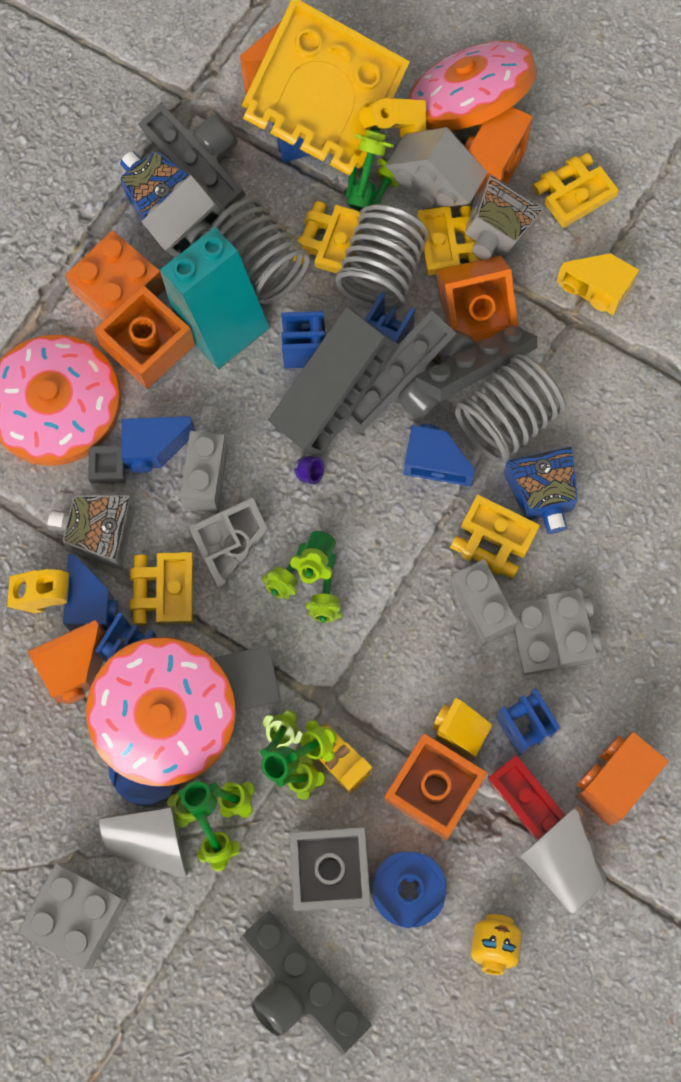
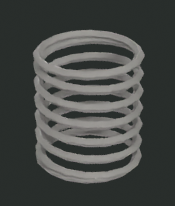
(371, 233)
(274, 265)
(472, 408)

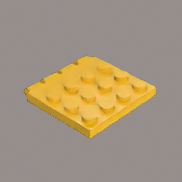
(318, 82)

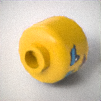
(496, 944)

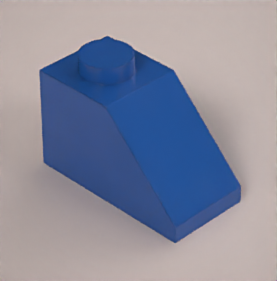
(153, 441)
(436, 457)
(87, 598)

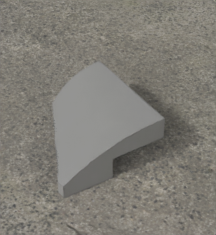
(227, 538)
(146, 838)
(567, 861)

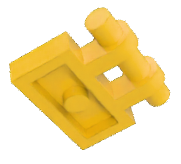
(578, 197)
(336, 239)
(441, 248)
(499, 526)
(173, 589)

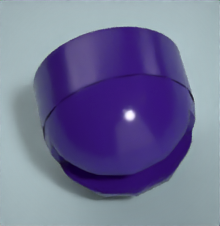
(309, 469)

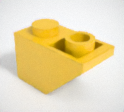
(599, 279)
(461, 729)

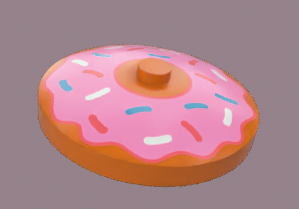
(475, 84)
(56, 399)
(160, 711)

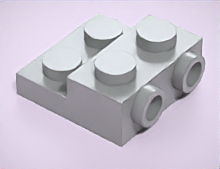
(555, 632)

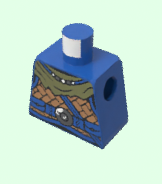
(149, 180)
(544, 486)

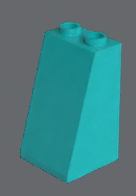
(214, 297)

